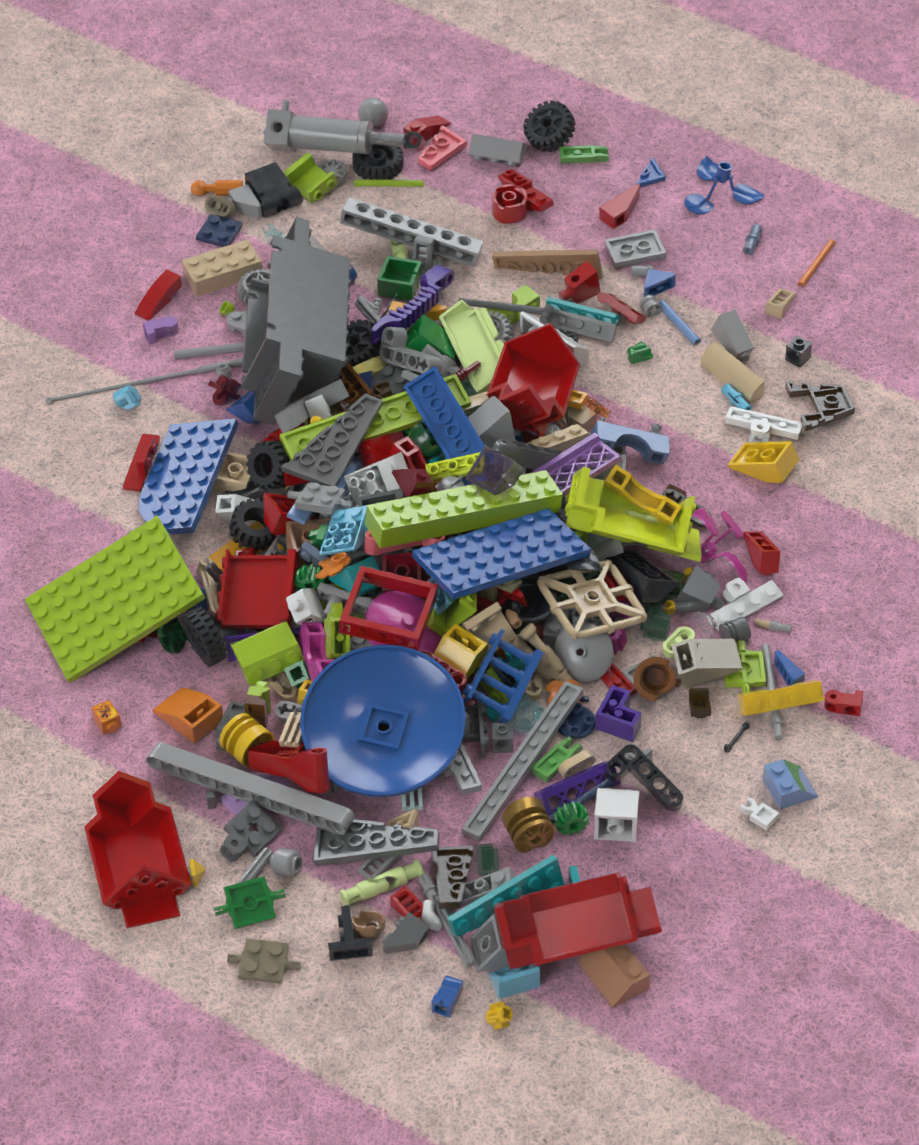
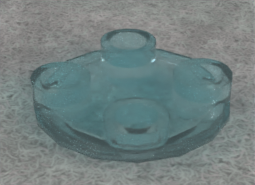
(526, 714)

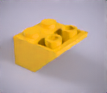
(461, 650)

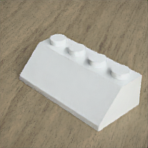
(531, 322)

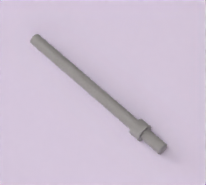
(776, 720)

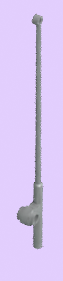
(221, 368)

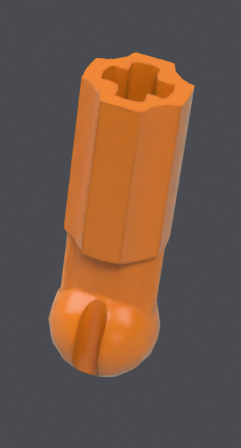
(220, 187)

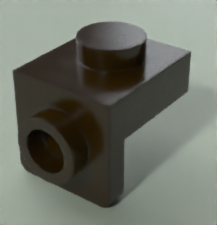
(699, 702)

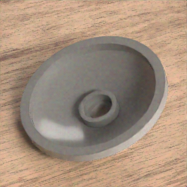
(594, 661)

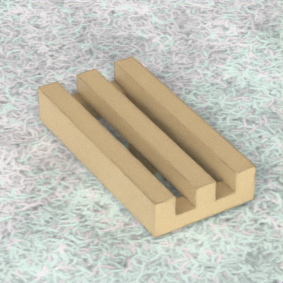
(286, 731)

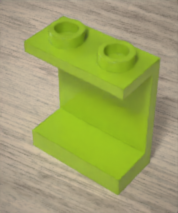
(310, 179)
(454, 614)

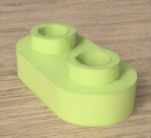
(676, 638)

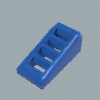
(788, 670)

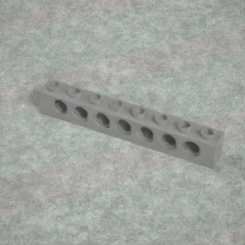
(406, 229)

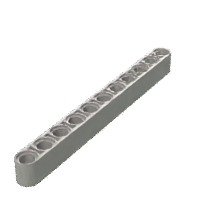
(250, 787)

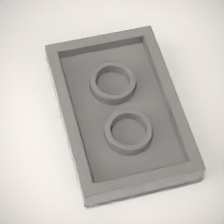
(635, 248)

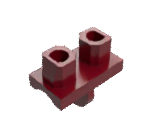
(225, 388)

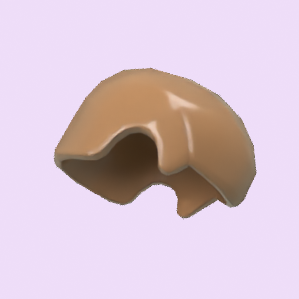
(368, 918)

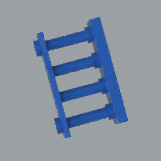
(521, 676)

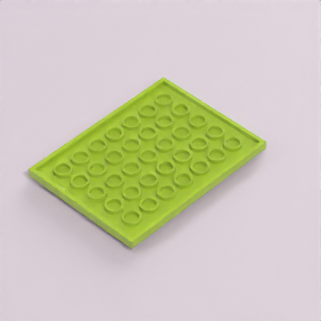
(114, 599)

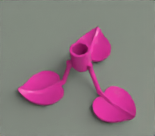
(709, 549)

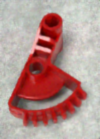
(303, 766)

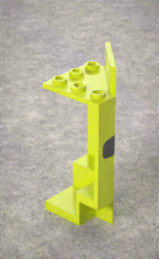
(609, 515)

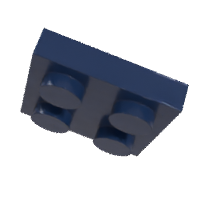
(219, 230)

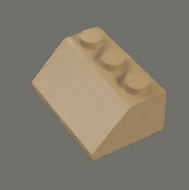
(562, 439)

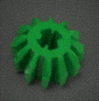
(306, 579)
(571, 818)

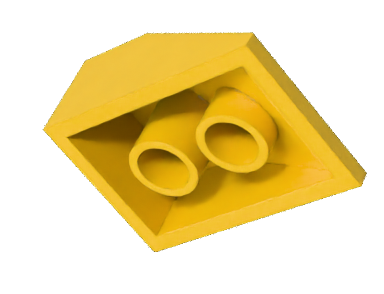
(765, 460)

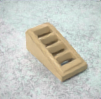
(778, 308)

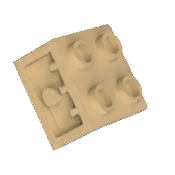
(489, 622)

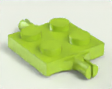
(753, 670)

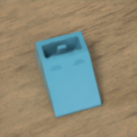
(345, 531)

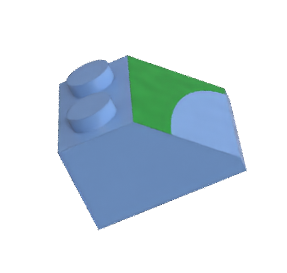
(787, 783)

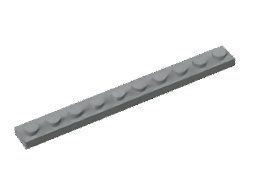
(522, 761)

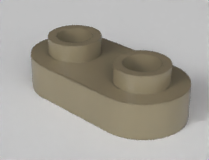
(220, 206)

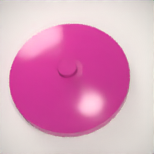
(403, 612)

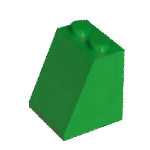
(426, 332)

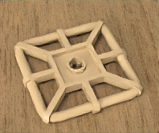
(604, 603)

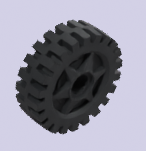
(549, 126)
(380, 163)
(359, 342)
(204, 636)

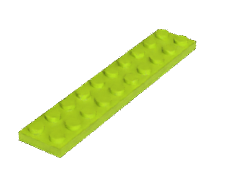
(394, 416)

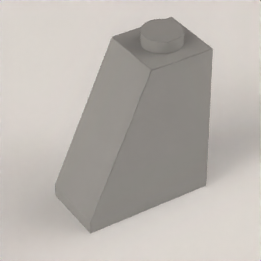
(733, 335)

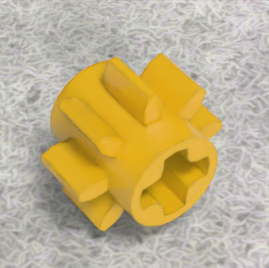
(499, 1015)

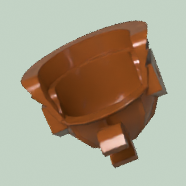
(654, 677)

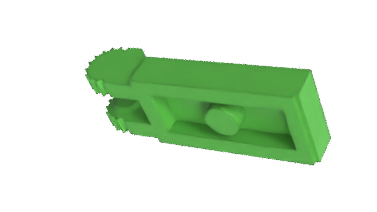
(583, 154)
(548, 765)

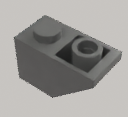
(407, 936)

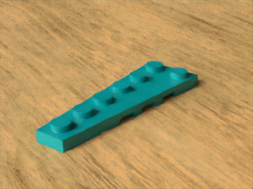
(537, 878)

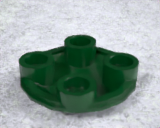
(172, 636)

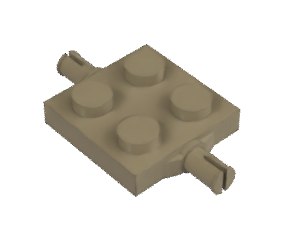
(263, 961)

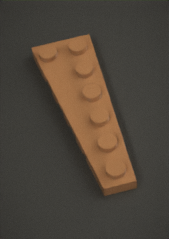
(547, 260)

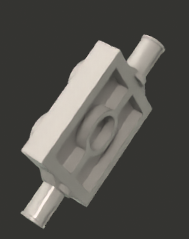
(320, 498)

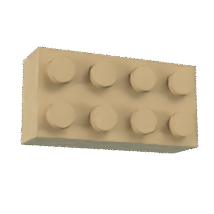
(220, 267)

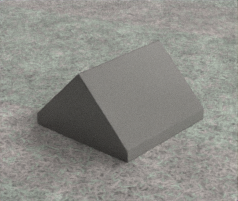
(489, 947)

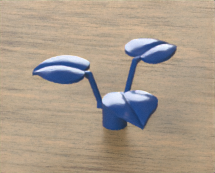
(721, 172)

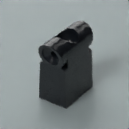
(272, 189)

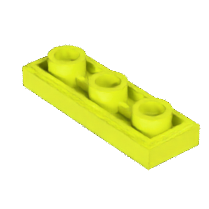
(444, 468)

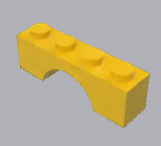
(630, 489)
(780, 698)

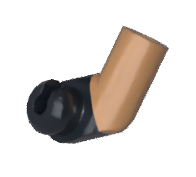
(512, 614)

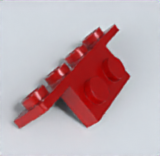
(141, 462)

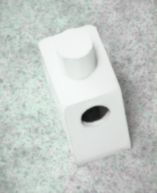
(305, 605)

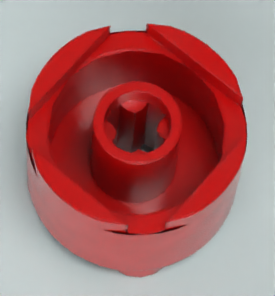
(509, 204)

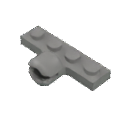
(463, 773)

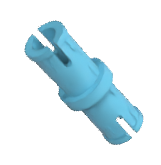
(736, 398)

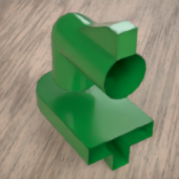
(639, 353)

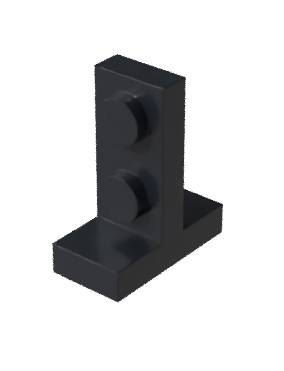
(347, 946)

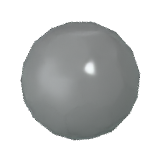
(374, 111)

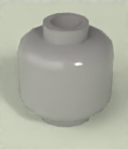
(286, 862)

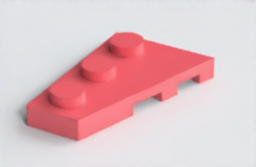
(443, 147)

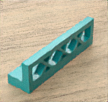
(583, 310)

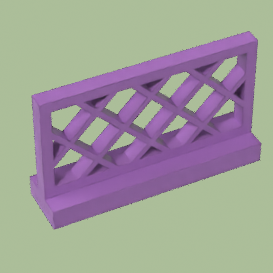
(580, 456)

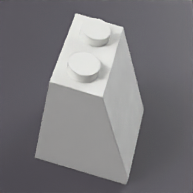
(616, 814)

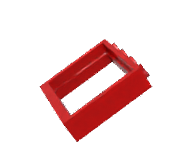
(381, 632)

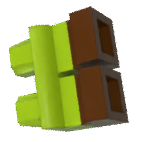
(258, 702)

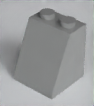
(492, 422)

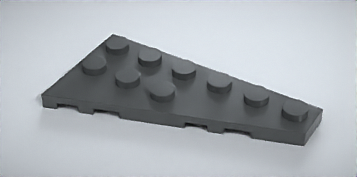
(334, 448)
(371, 841)

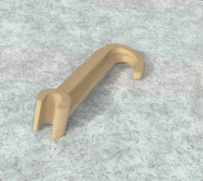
(208, 585)

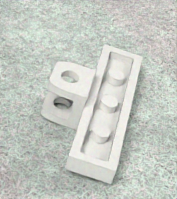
(763, 425)
(743, 602)

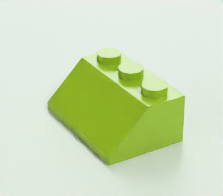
(267, 653)

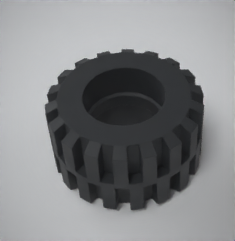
(259, 464)
(245, 535)

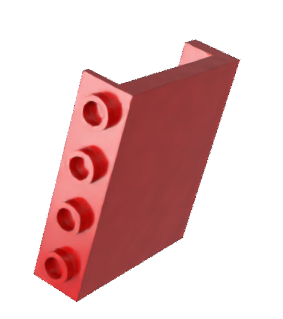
(256, 590)

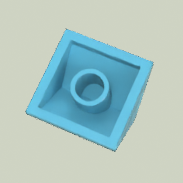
(515, 981)

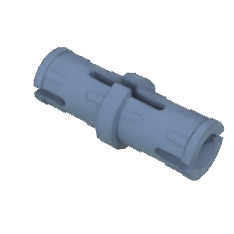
(752, 239)

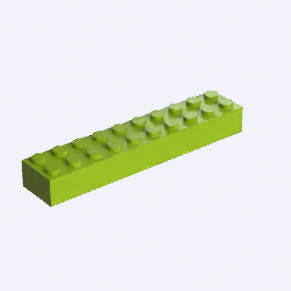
(459, 510)

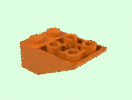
(190, 713)

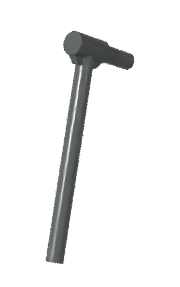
(545, 312)

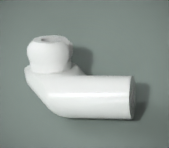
(430, 917)

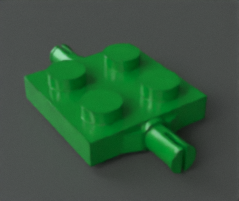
(249, 902)

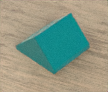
(347, 576)

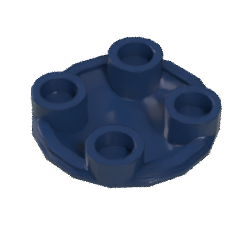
(578, 723)

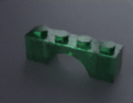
(658, 622)

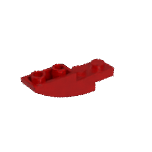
(535, 199)

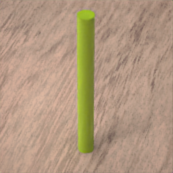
(390, 183)

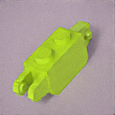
(335, 643)

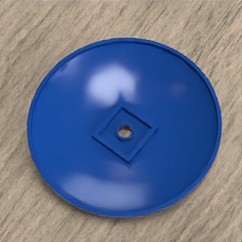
(379, 688)

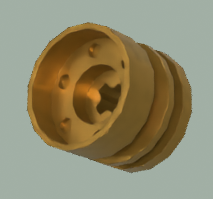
(528, 824)

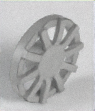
(328, 169)

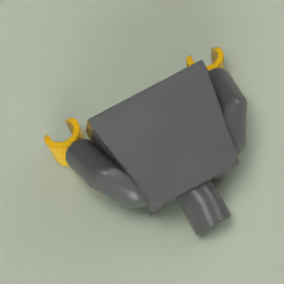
(697, 593)

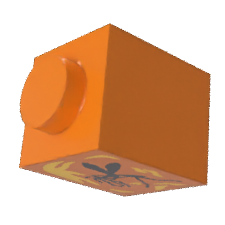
(106, 717)

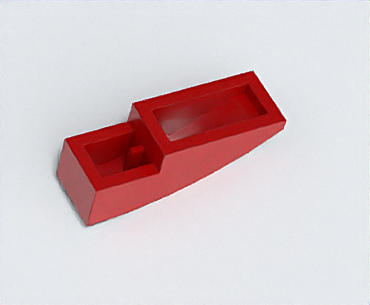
(158, 294)

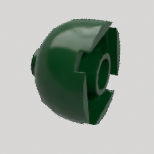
(424, 440)

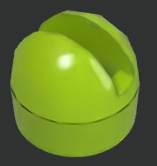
(226, 308)

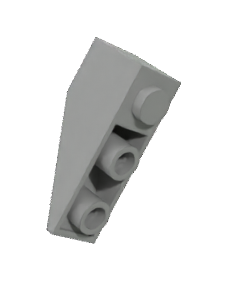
(479, 887)

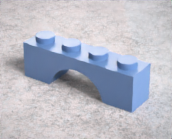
(651, 446)

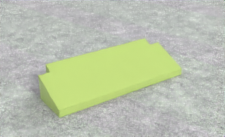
(473, 340)

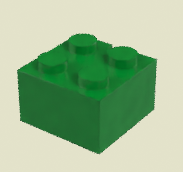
(399, 277)

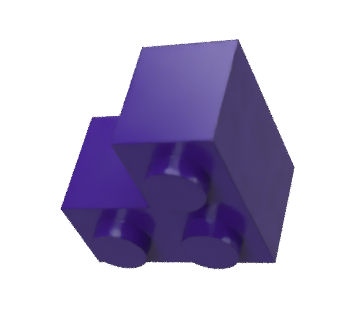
(616, 715)

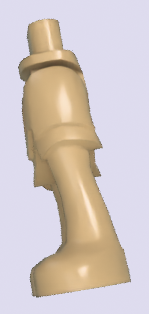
(549, 665)

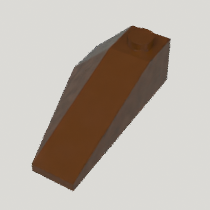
(354, 385)

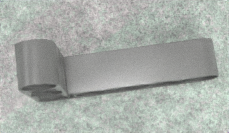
(297, 411)

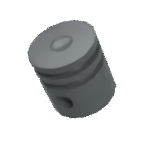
(735, 629)

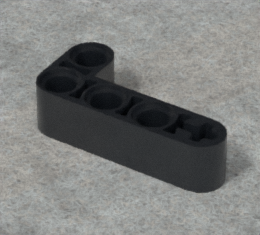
(646, 780)

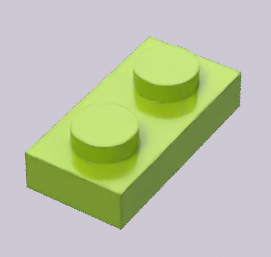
(493, 693)

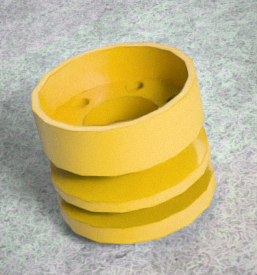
(242, 734)

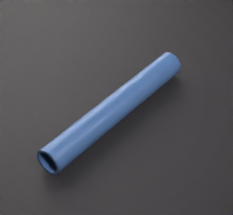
(679, 323)

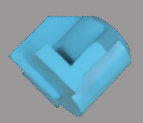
(127, 397)

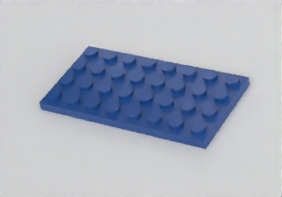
(500, 553)

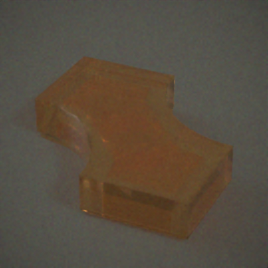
(597, 407)

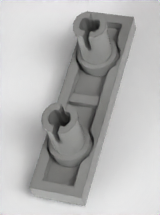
(331, 594)

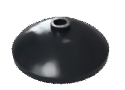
(537, 606)

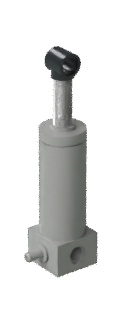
(288, 132)

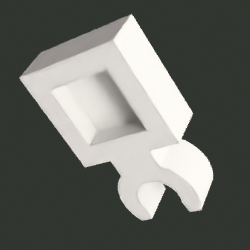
(760, 815)

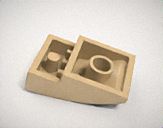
(232, 473)

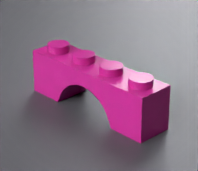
(312, 646)

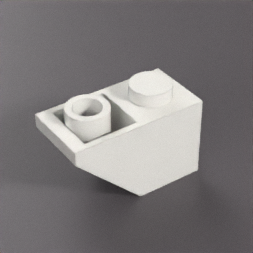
(226, 505)

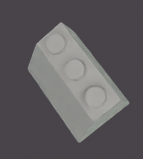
(497, 149)

